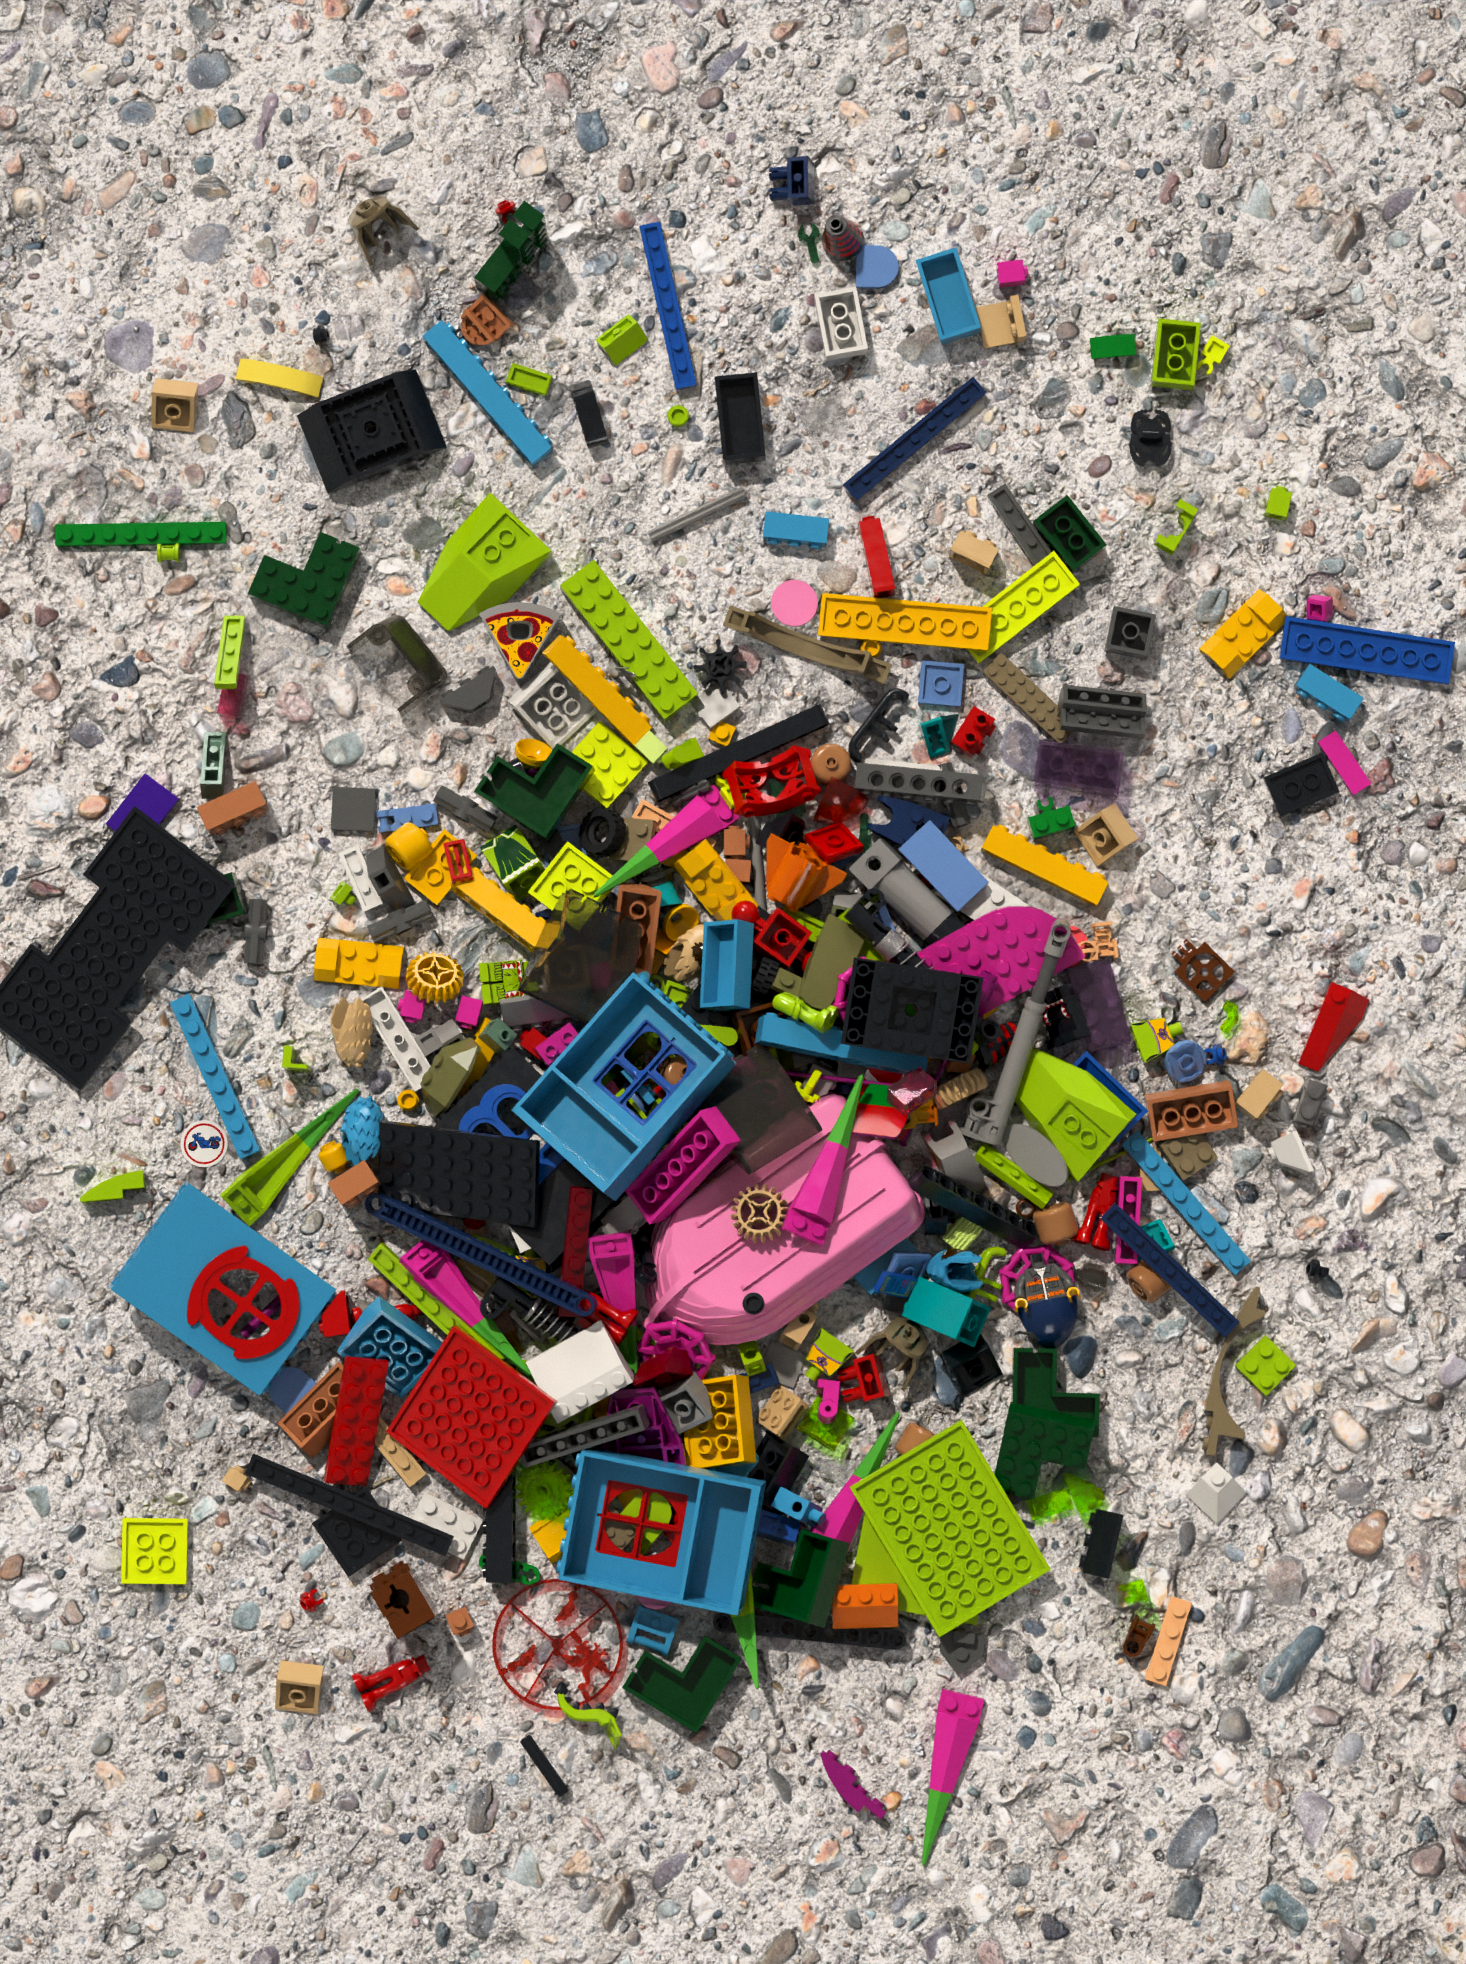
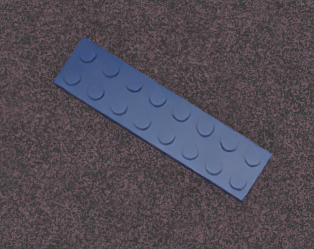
(1367, 650)

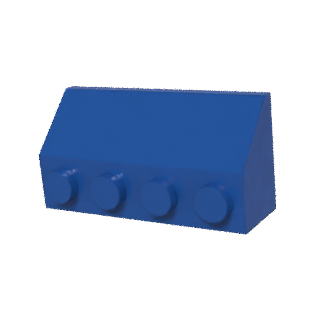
(1089, 1064)

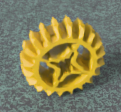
(434, 977)

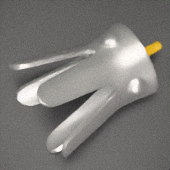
(616, 674)

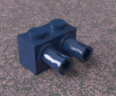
(799, 178)

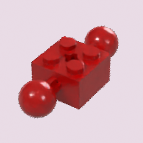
(776, 925)

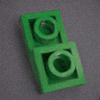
(1113, 346)

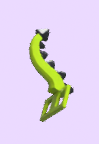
(587, 1714)

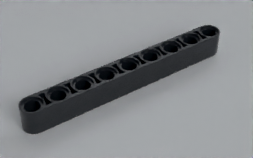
(741, 750)
(819, 1635)

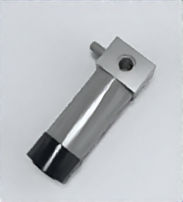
(904, 893)

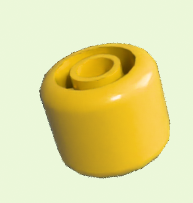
(408, 845)

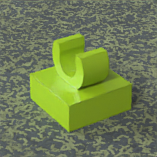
(342, 894)

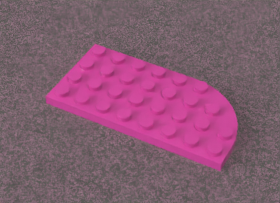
(1007, 945)

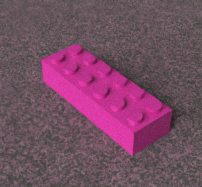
(682, 1165)

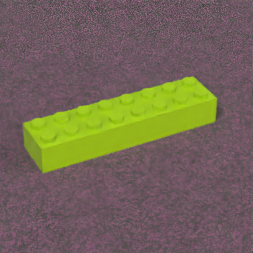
(629, 640)

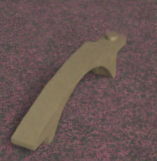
(830, 655)
(1220, 1420)

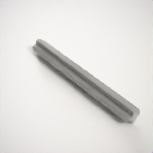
(697, 514)

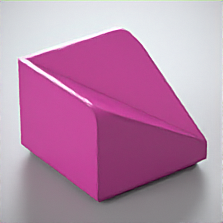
(1319, 608)

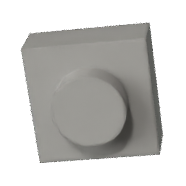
(428, 1042)

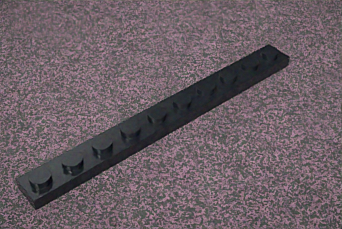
(349, 1504)

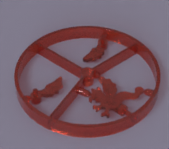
(591, 1657)

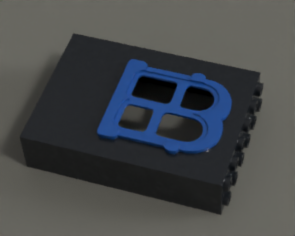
(513, 1078)

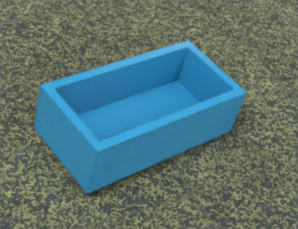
(948, 296)
(726, 965)

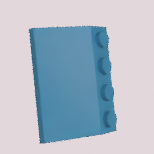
(391, 1336)

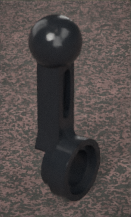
(646, 1273)

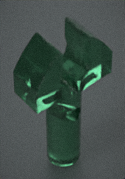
(810, 241)
(864, 838)

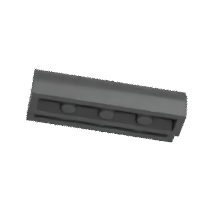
(1102, 711)

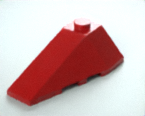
(1335, 1020)

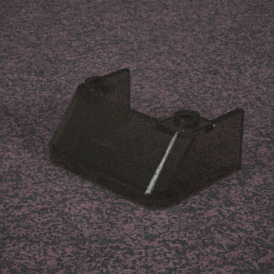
(429, 671)

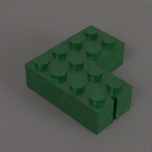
(513, 253)
(311, 592)
(537, 801)
(1035, 1386)
(1035, 1437)
(810, 1583)
(684, 1694)

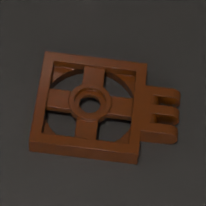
(1189, 957)

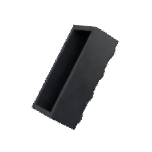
(740, 418)

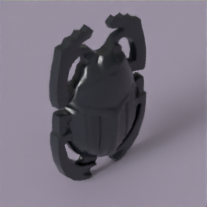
(1150, 438)

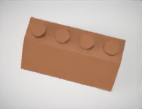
(642, 905)
(1191, 1110)
(313, 1416)

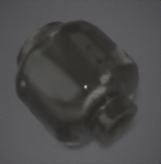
(1091, 1277)

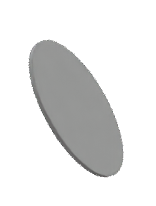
(1035, 1155)

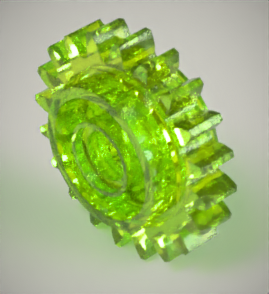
(535, 1499)

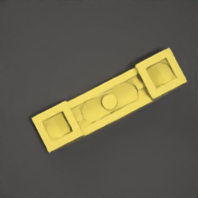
(280, 377)

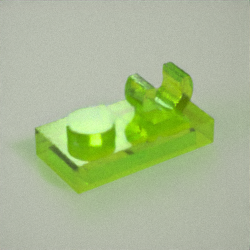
(1049, 1504)

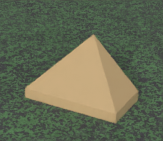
(476, 1277)

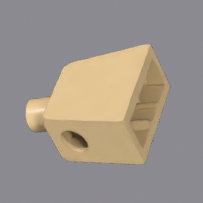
(796, 1331)

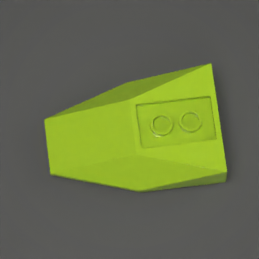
(482, 565)
(1071, 1110)

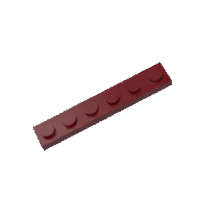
(576, 1240)

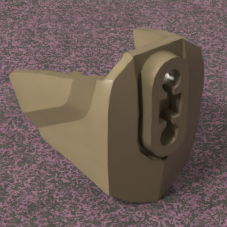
(368, 212)
(905, 1336)

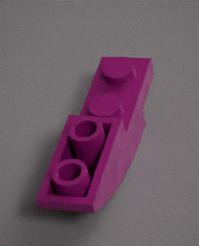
(843, 1778)

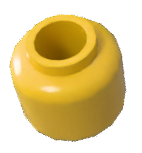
(333, 1157)

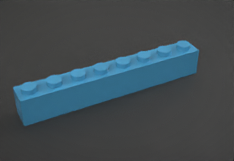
(487, 392)
(804, 1039)
(215, 1077)

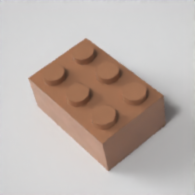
(233, 809)
(355, 1185)

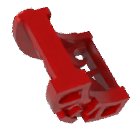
(761, 804)

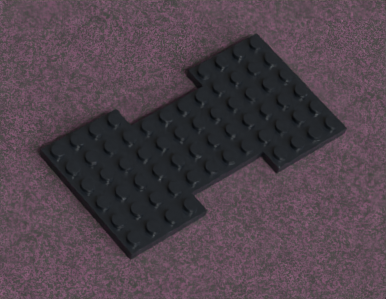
(146, 895)

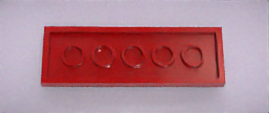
(356, 1421)

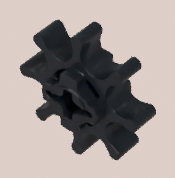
(721, 675)

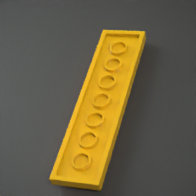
(905, 622)

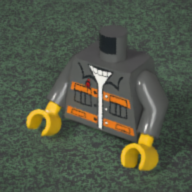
(1042, 1283)

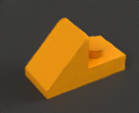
(662, 948)

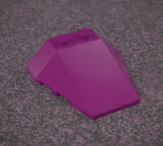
(660, 1437)

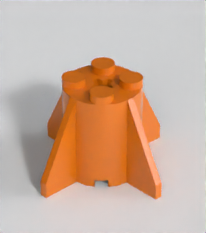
(797, 873)

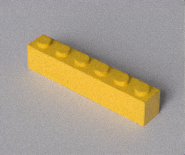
(597, 689)
(1044, 865)
(500, 908)

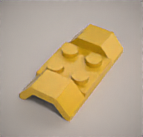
(1244, 633)
(712, 881)
(358, 963)

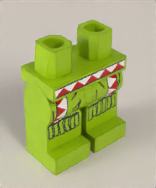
(506, 972)

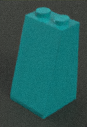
(946, 1311)

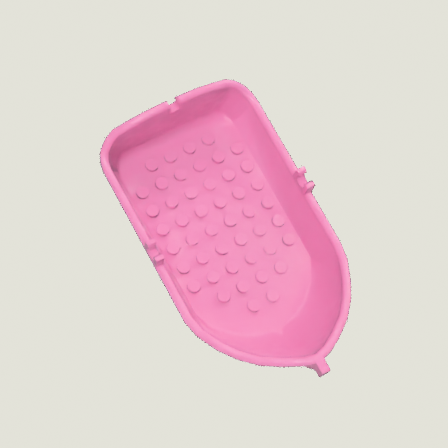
(710, 1268)

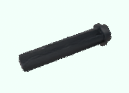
(544, 1766)

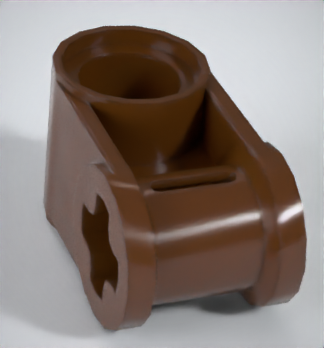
(1137, 1635)

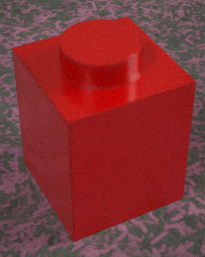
(530, 1040)

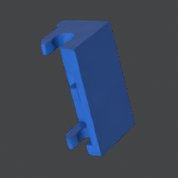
(778, 1528)

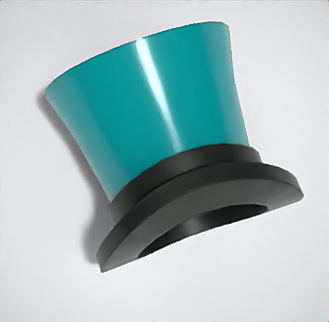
(663, 882)

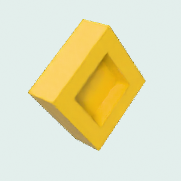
(722, 733)

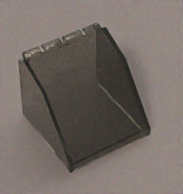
(581, 956)
(762, 1109)

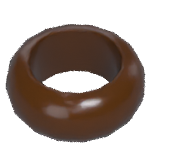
(1028, 1201)

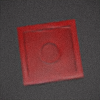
(834, 842)

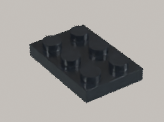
(1301, 784)

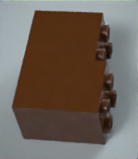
(403, 1599)

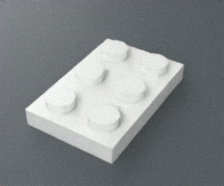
(450, 1520)

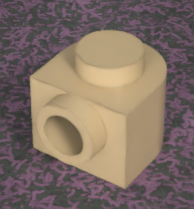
(237, 1479)

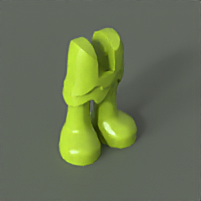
(796, 1008)

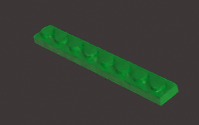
(140, 534)

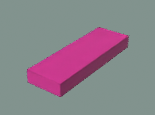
(1344, 763)

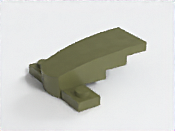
(830, 957)

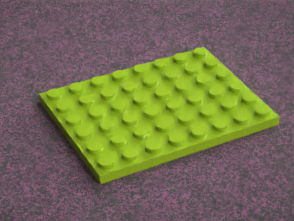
(950, 1528)

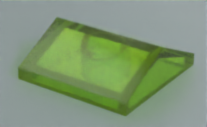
(826, 1434)

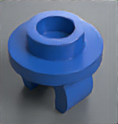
(1219, 1054)

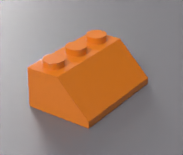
(865, 1606)

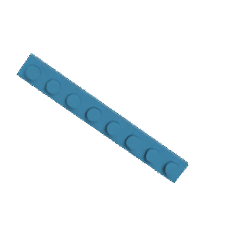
(1185, 1203)

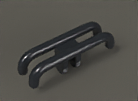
(875, 715)

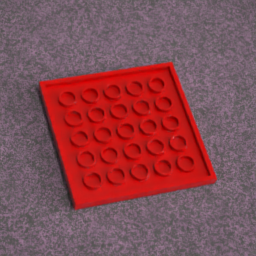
(471, 1416)

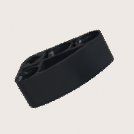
(588, 414)

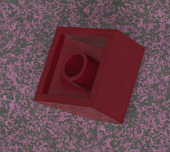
(663, 1369)

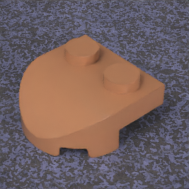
(484, 322)

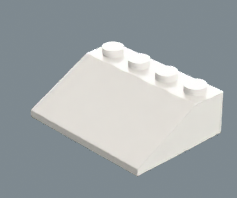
(552, 705)
(581, 1370)

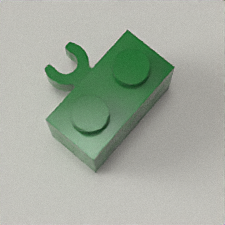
(1050, 821)

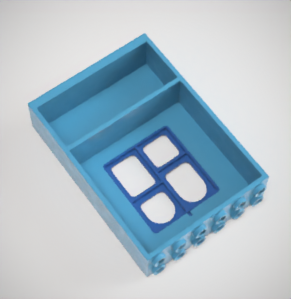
(594, 1125)

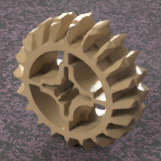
(960, 1088)
(752, 1220)

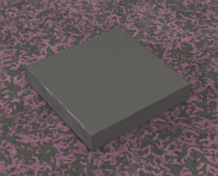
(353, 809)

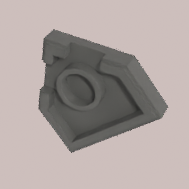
(962, 1649)

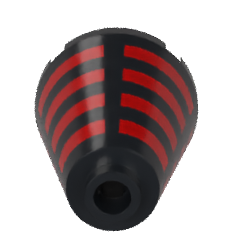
(842, 238)
(997, 1049)

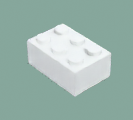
(840, 324)

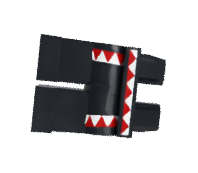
(1064, 1017)

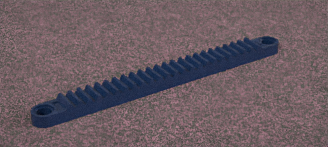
(481, 1254)

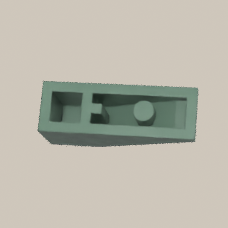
(213, 765)

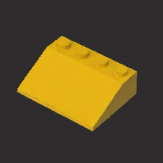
(729, 1434)

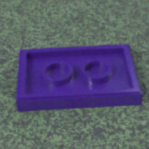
(149, 798)

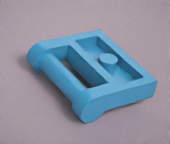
(654, 1623)

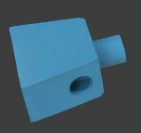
(799, 1508)

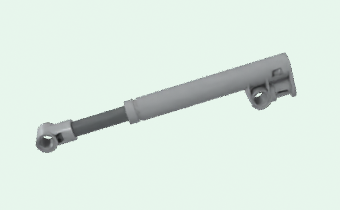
(993, 1118)

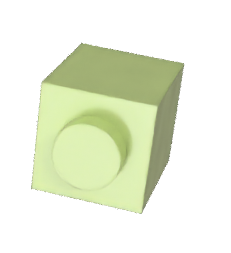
(651, 748)

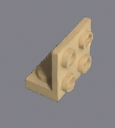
(1001, 323)

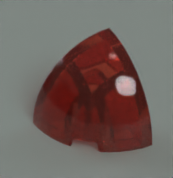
(839, 803)

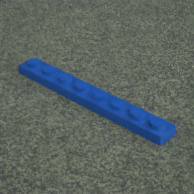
(667, 306)

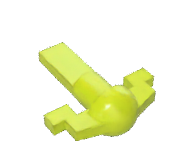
(805, 1093)

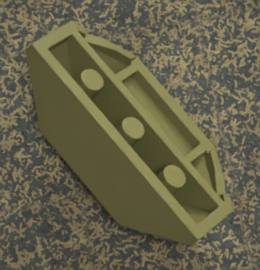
(448, 1075)

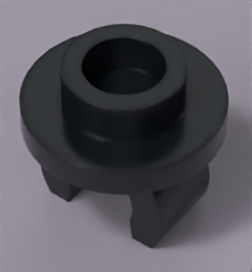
(1314, 1270)

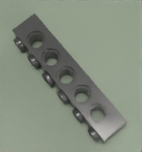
(867, 773)
(586, 1435)

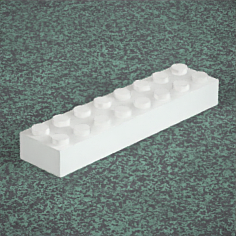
(397, 1037)

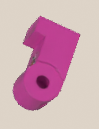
(829, 1403)

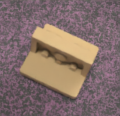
(782, 1412)

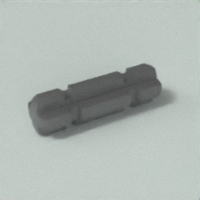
(691, 792)

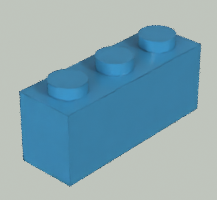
(795, 530)
(1328, 693)
(870, 1274)

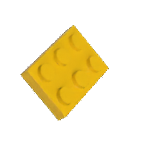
(432, 874)

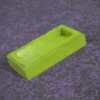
(529, 379)

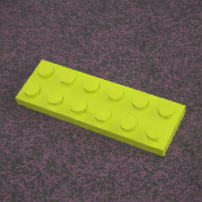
(1026, 601)

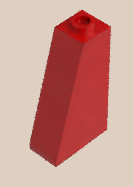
(876, 557)

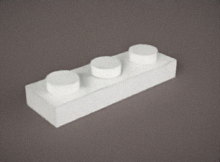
(357, 872)

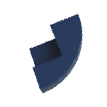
(1050, 1320)

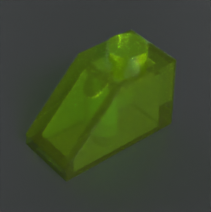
(1083, 1493)

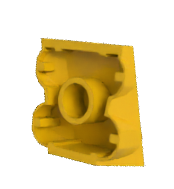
(550, 1534)

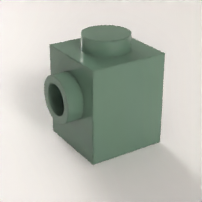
(498, 1036)

